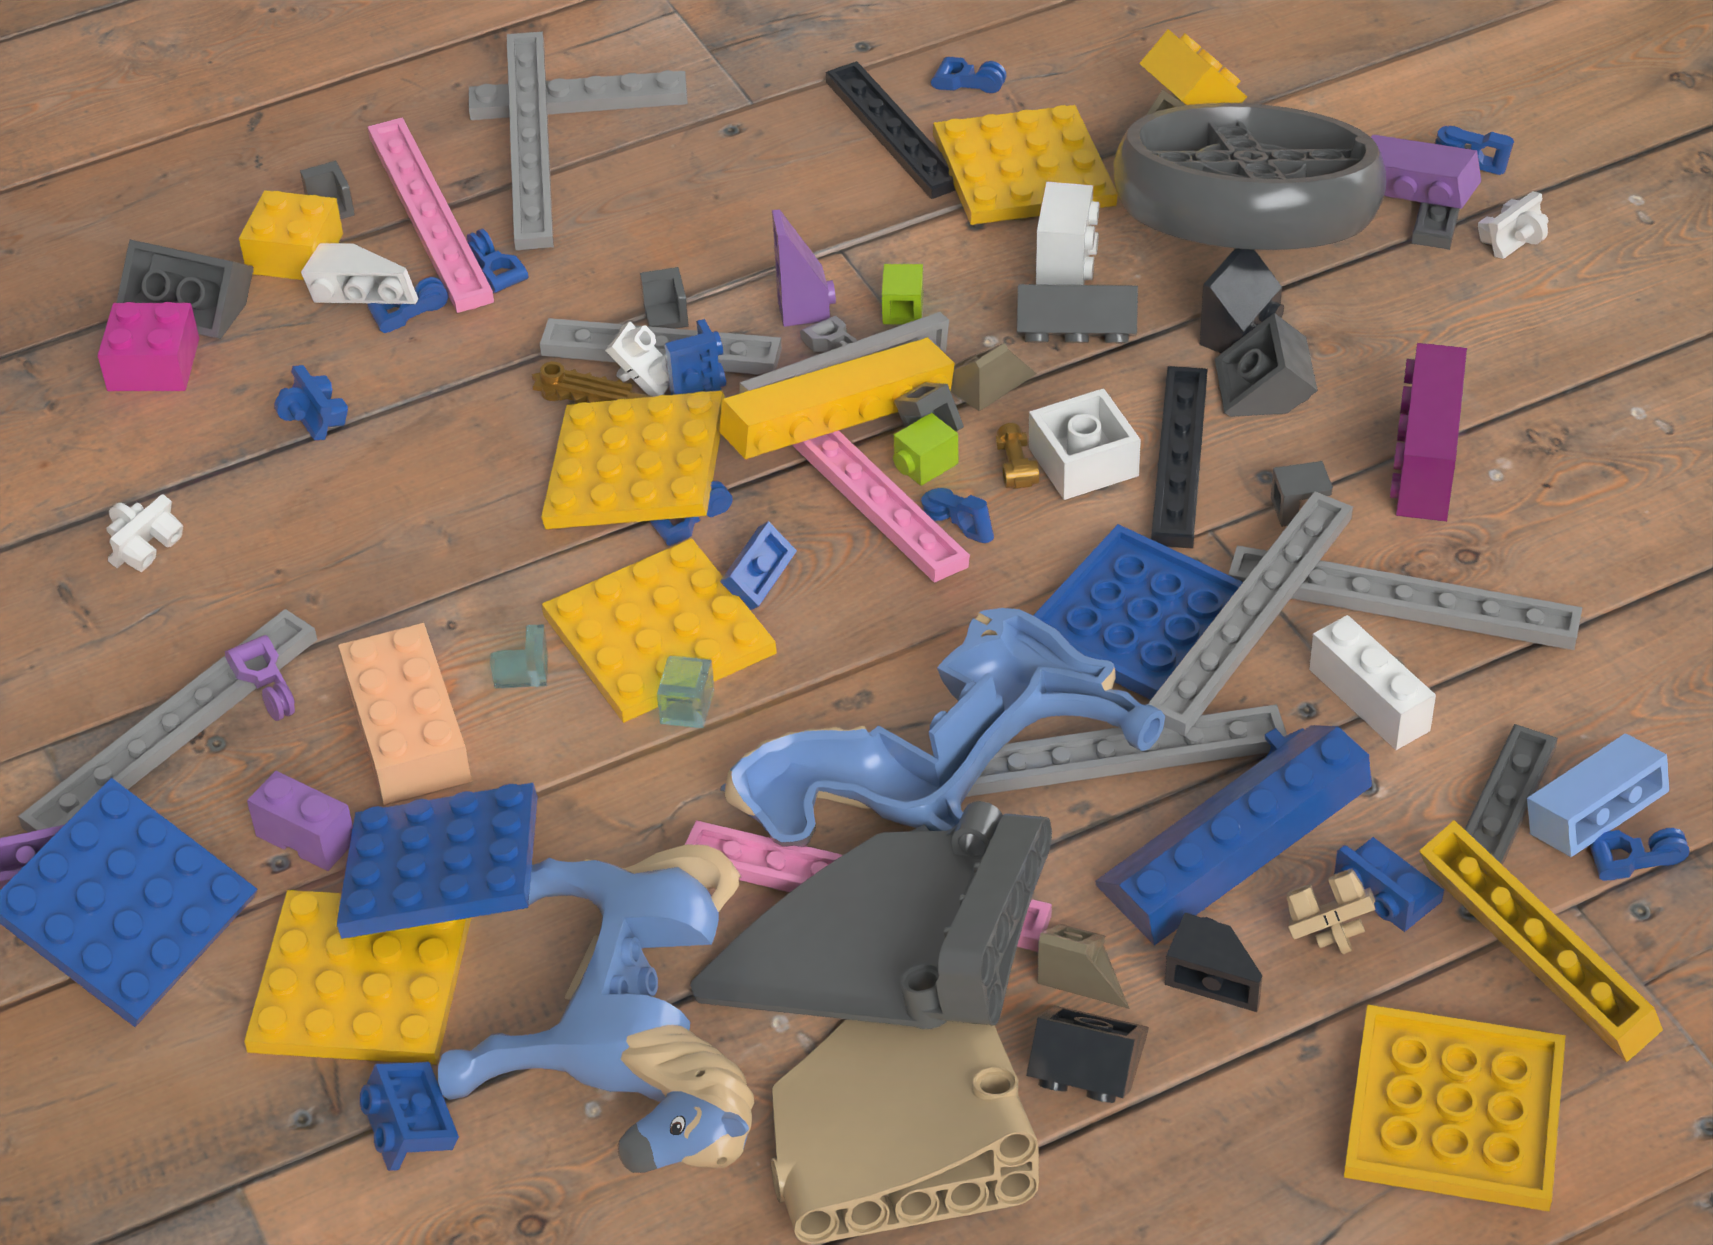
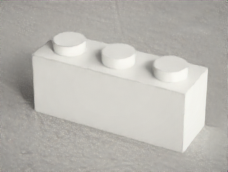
(1372, 682)

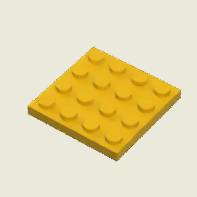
(1008, 158)
(634, 460)
(655, 610)
(354, 995)
(1456, 1108)

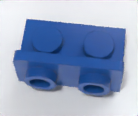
(695, 363)
(1399, 889)
(406, 1111)

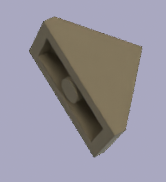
(989, 376)
(1078, 964)

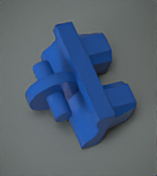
(311, 403)

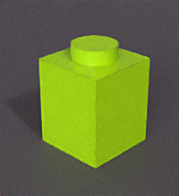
(902, 293)
(925, 449)

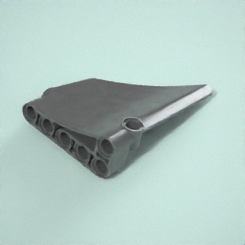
(894, 928)

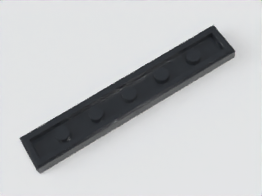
(892, 128)
(1179, 457)

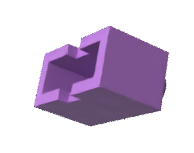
(301, 819)

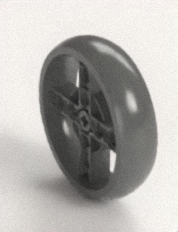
(1249, 176)

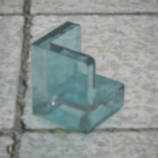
(524, 666)
(685, 691)

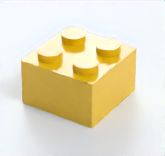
(1191, 74)
(287, 232)

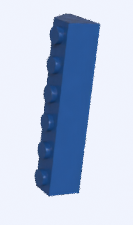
(1238, 830)

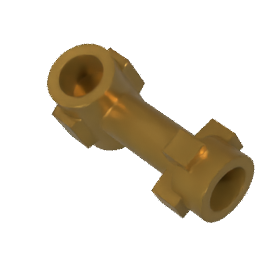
(1019, 471)

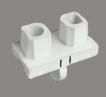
(1517, 224)
(640, 359)
(136, 526)

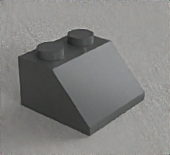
(1266, 371)

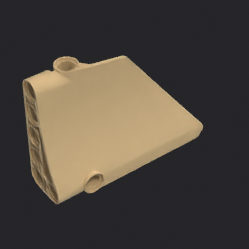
(900, 1130)

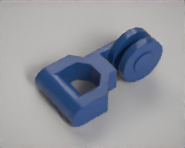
(988, 77)
(1458, 138)
(493, 260)
(431, 297)
(719, 502)
(942, 504)
(1666, 849)

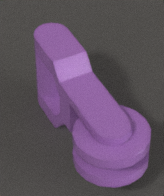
(278, 699)

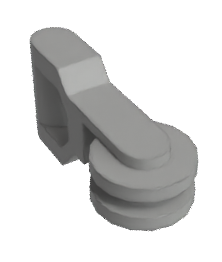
(826, 335)

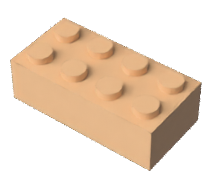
(404, 713)

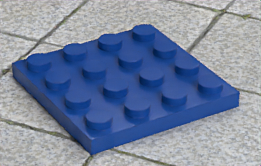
(1137, 607)
(439, 860)
(122, 901)

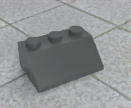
(164, 274)
(1077, 312)

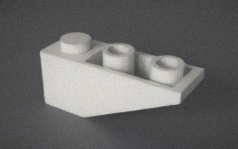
(356, 276)

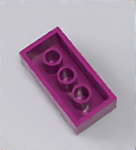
(1430, 431)

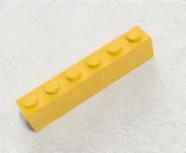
(830, 398)
(1541, 941)

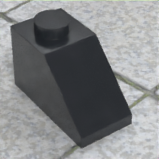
(1212, 963)

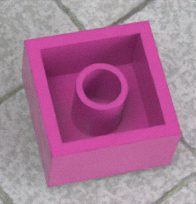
(148, 346)

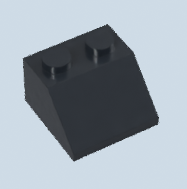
(1237, 299)
(1086, 1053)

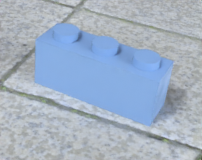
(1598, 794)

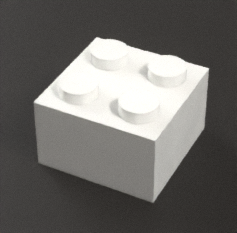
(1066, 235)
(1084, 443)

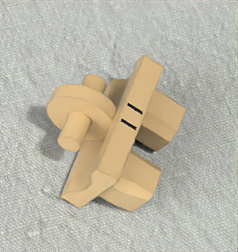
(1349, 903)

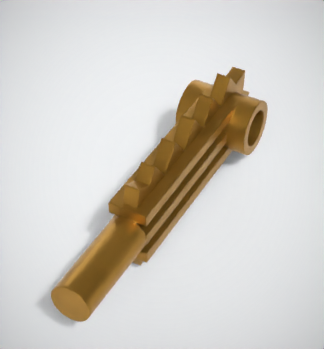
(563, 384)

